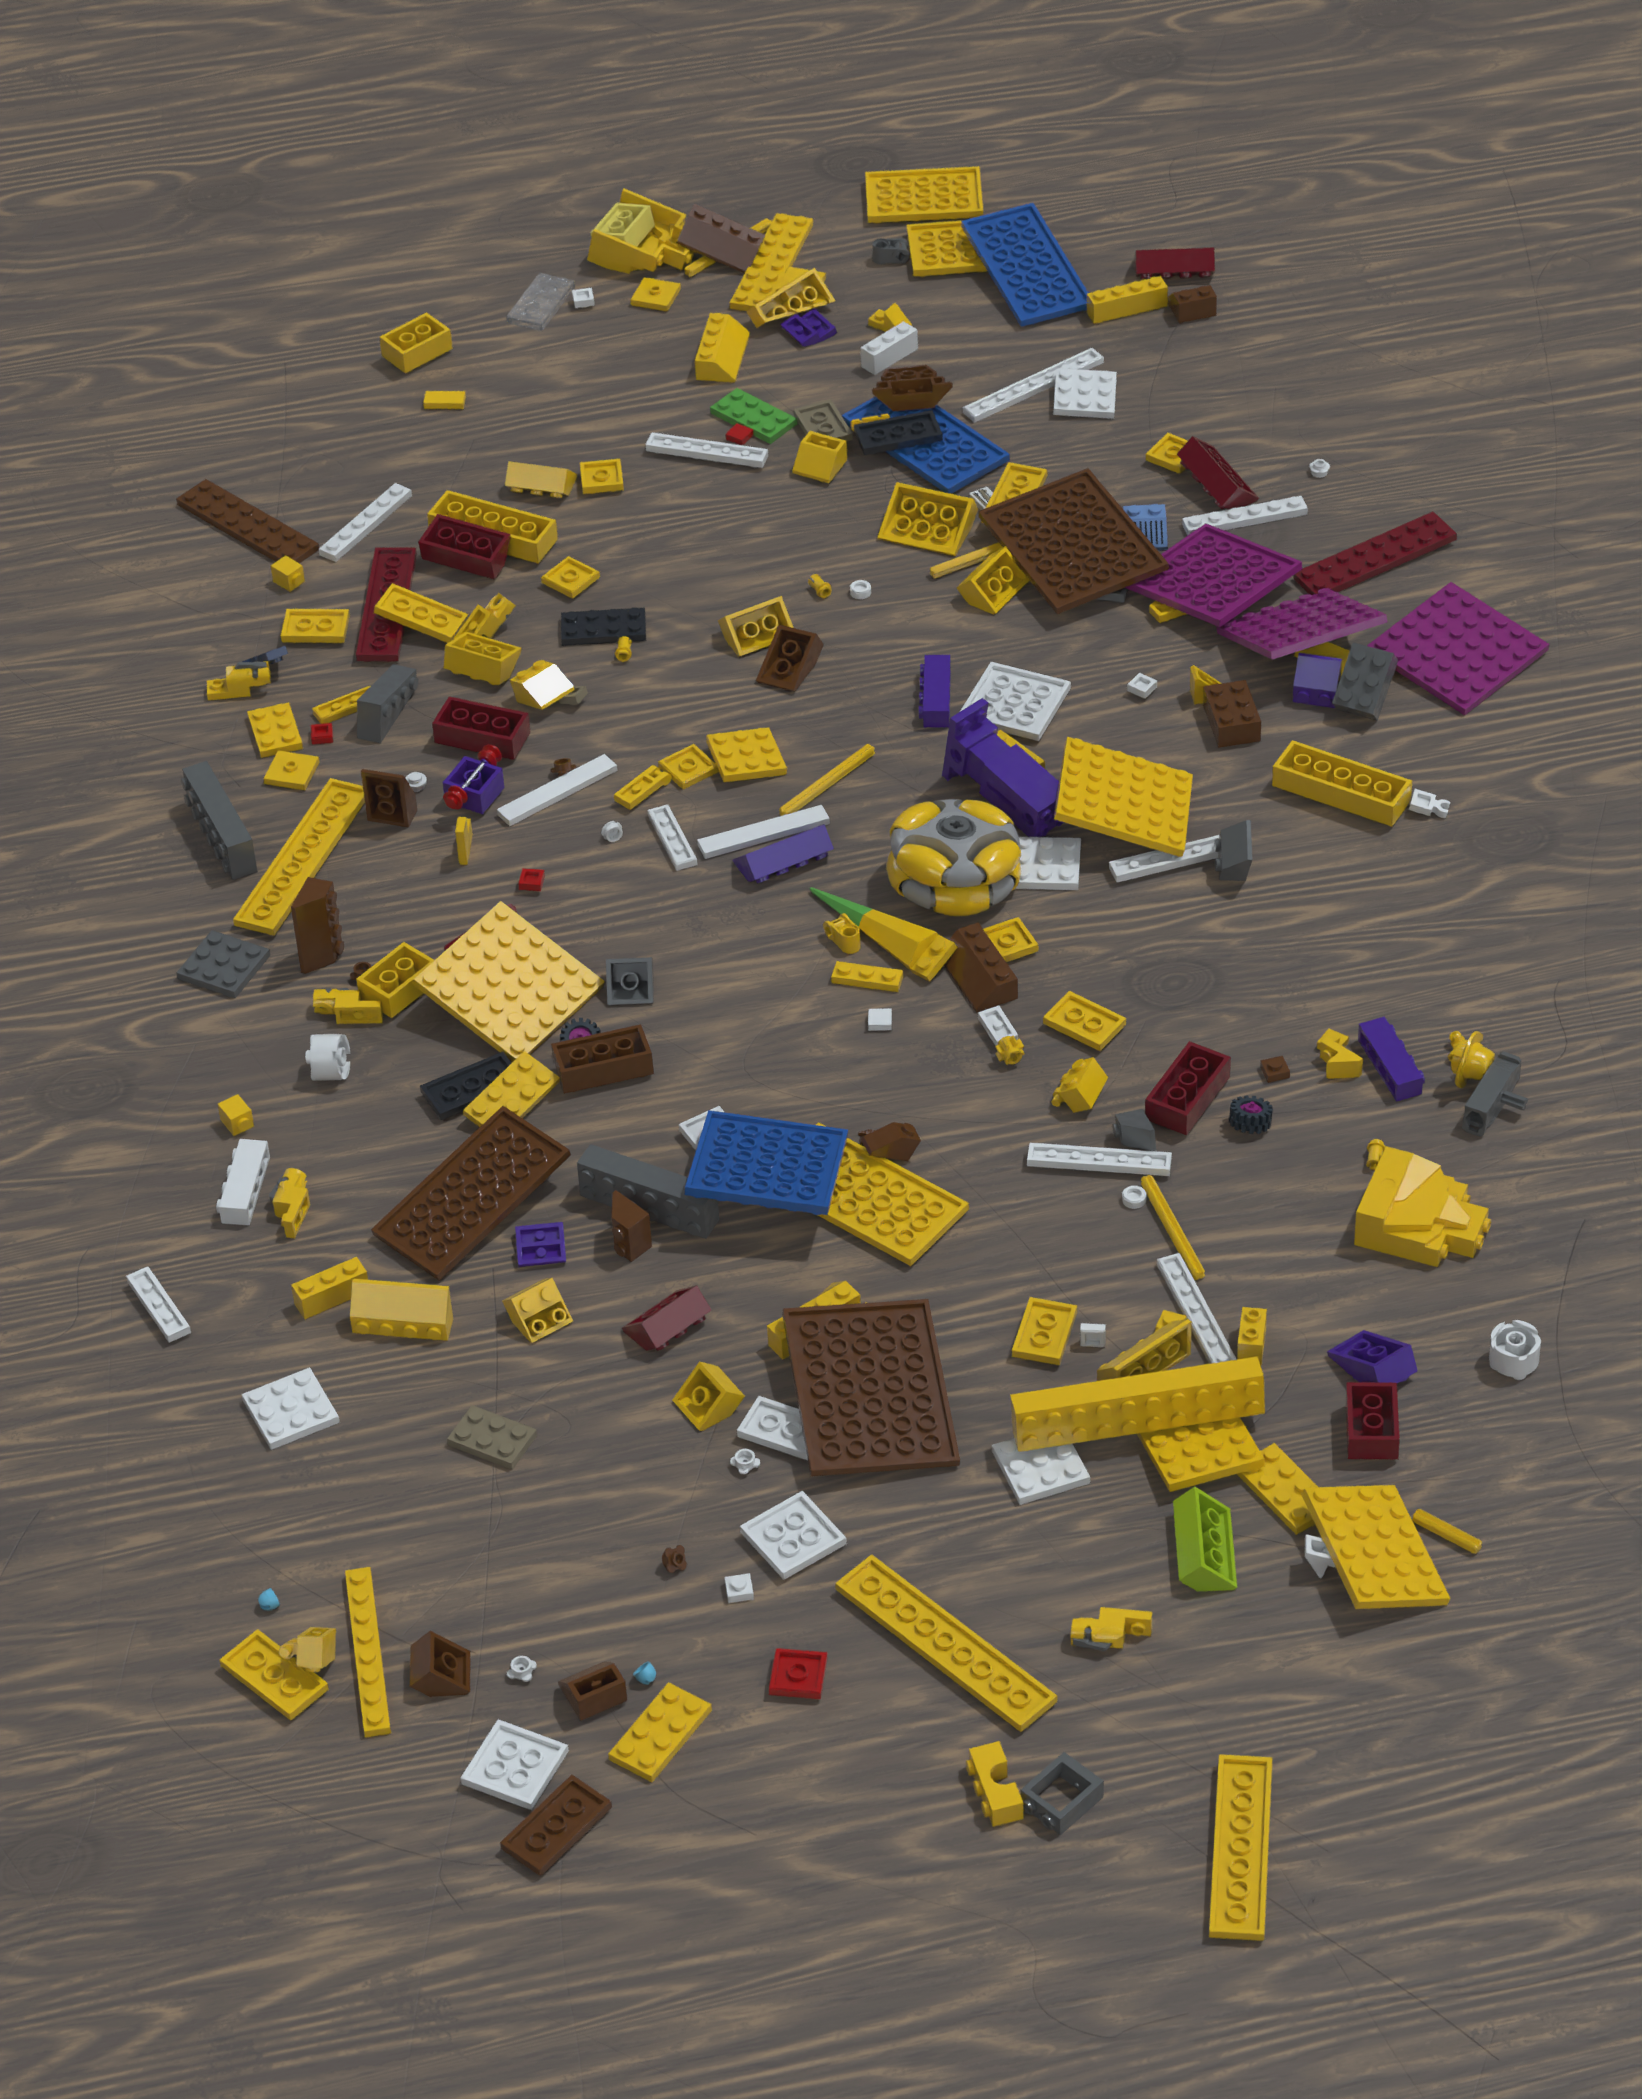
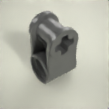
(888, 250)

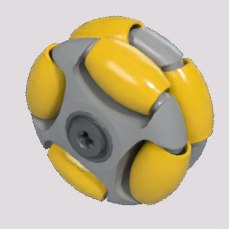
(954, 856)

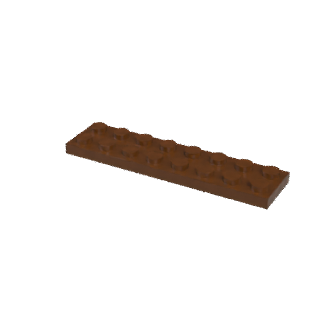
(246, 523)

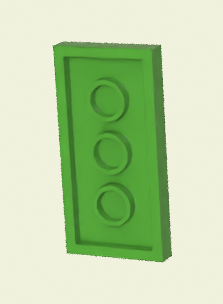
(765, 420)

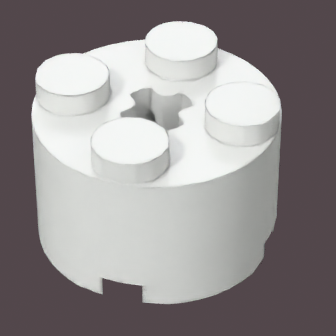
(328, 1057)
(1514, 1349)

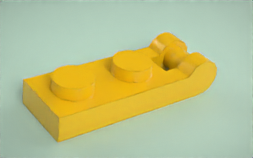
(642, 787)

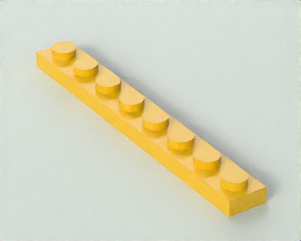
(367, 1652)

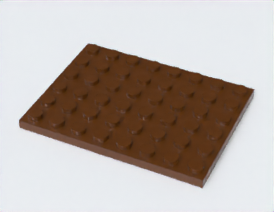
(1073, 540)
(870, 1387)

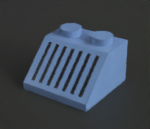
(1151, 521)

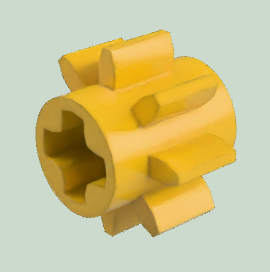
(1009, 1050)

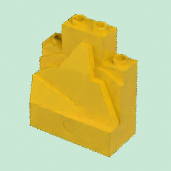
(656, 248)
(1418, 1211)

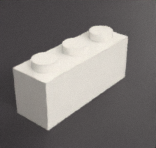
(889, 348)

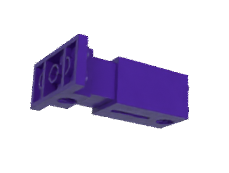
(1006, 773)

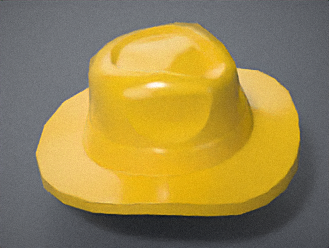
(1471, 1059)

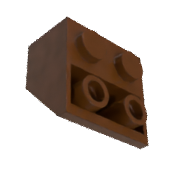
(594, 1689)

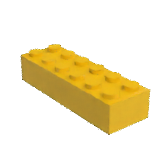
(530, 533)
(1342, 783)

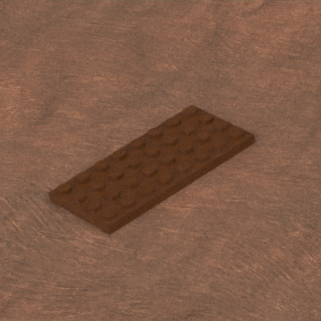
(471, 1192)

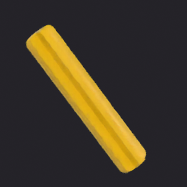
(1447, 1531)

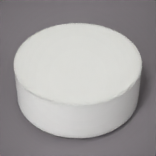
(860, 589)
(1134, 1197)

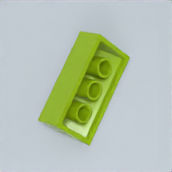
(1204, 1542)

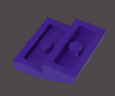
(809, 328)
(540, 1244)

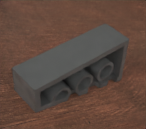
(384, 702)

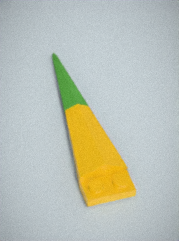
(912, 945)

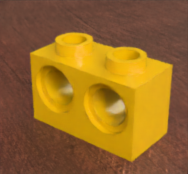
(1252, 1333)

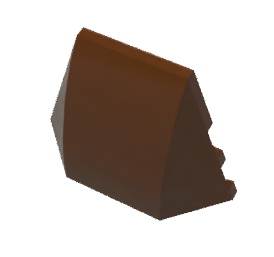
(911, 388)

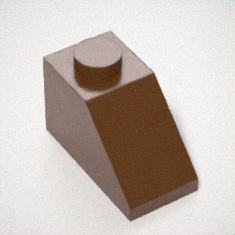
(892, 1141)

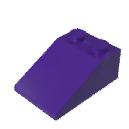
(1374, 1358)

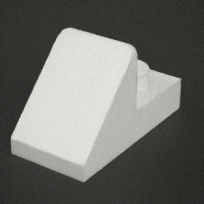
(1317, 1554)

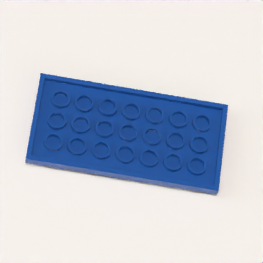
(1026, 264)
(946, 463)

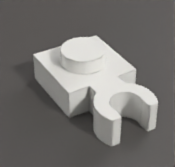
(1425, 803)

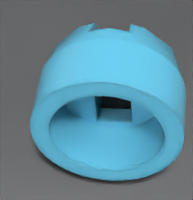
(268, 1600)
(645, 1673)

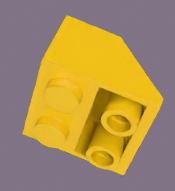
(820, 457)
(538, 1310)

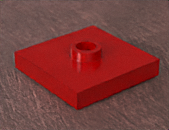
(798, 1673)

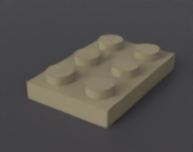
(823, 419)
(492, 1437)

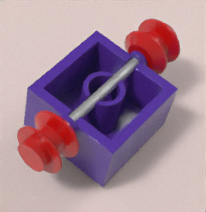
(475, 782)

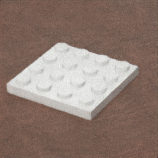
(1019, 699)

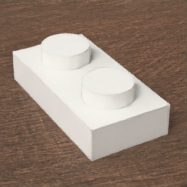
(996, 1024)

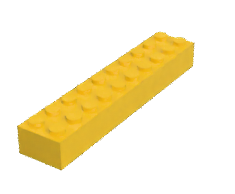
(1137, 1404)

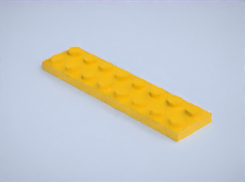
(774, 257)
(1241, 1848)

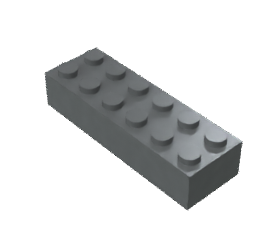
(219, 820)
(649, 1187)

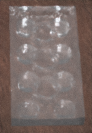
(540, 301)

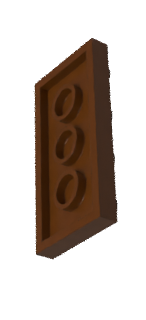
(556, 1825)

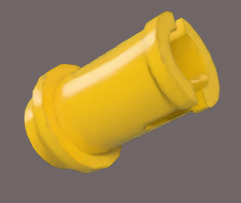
(822, 588)
(623, 651)
(1375, 1150)

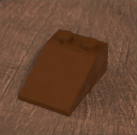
(789, 658)
(388, 798)

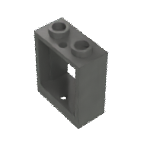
(1075, 1774)

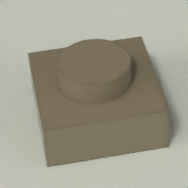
(575, 696)

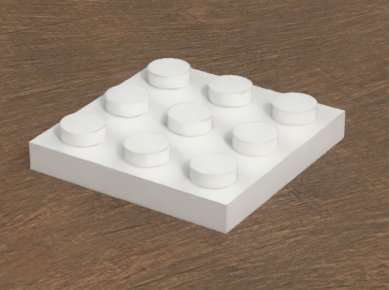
(1085, 393)
(1049, 863)
(290, 1408)
(1040, 1471)
(793, 1535)
(514, 1764)

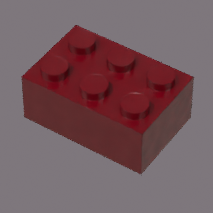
(1372, 1420)

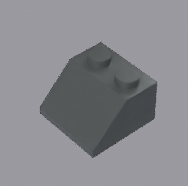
(1234, 852)
(630, 981)

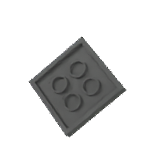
(223, 964)

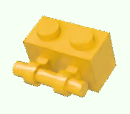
(1080, 1085)
(313, 1648)

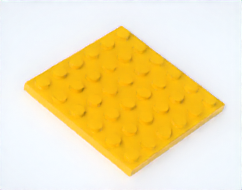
(1124, 796)
(508, 982)

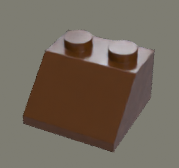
(1193, 304)
(630, 1227)
(439, 1666)

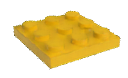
(746, 754)

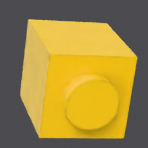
(287, 573)
(235, 1115)

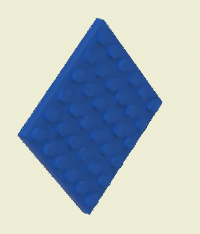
(767, 1162)

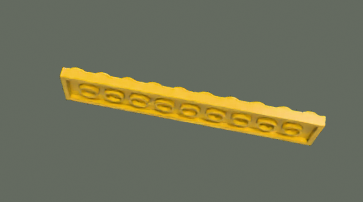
(301, 857)
(946, 1643)

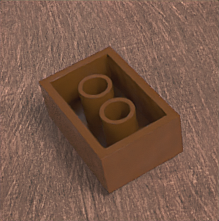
(1232, 713)

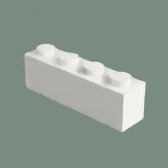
(243, 1182)

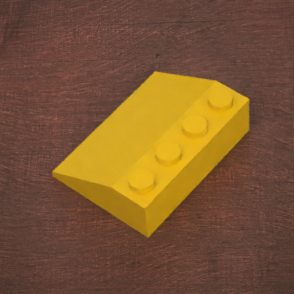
(927, 519)

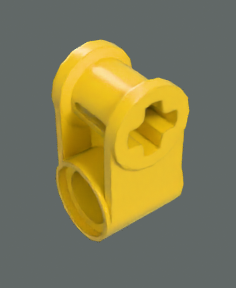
(843, 933)

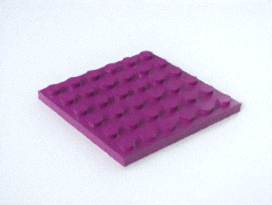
(1216, 575)
(1301, 623)
(1459, 648)

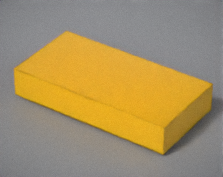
(444, 399)

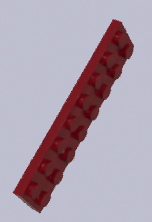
(1376, 555)
(379, 636)

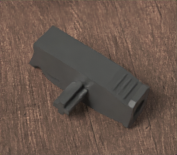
(1493, 1093)

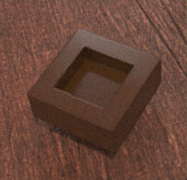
(1275, 1069)

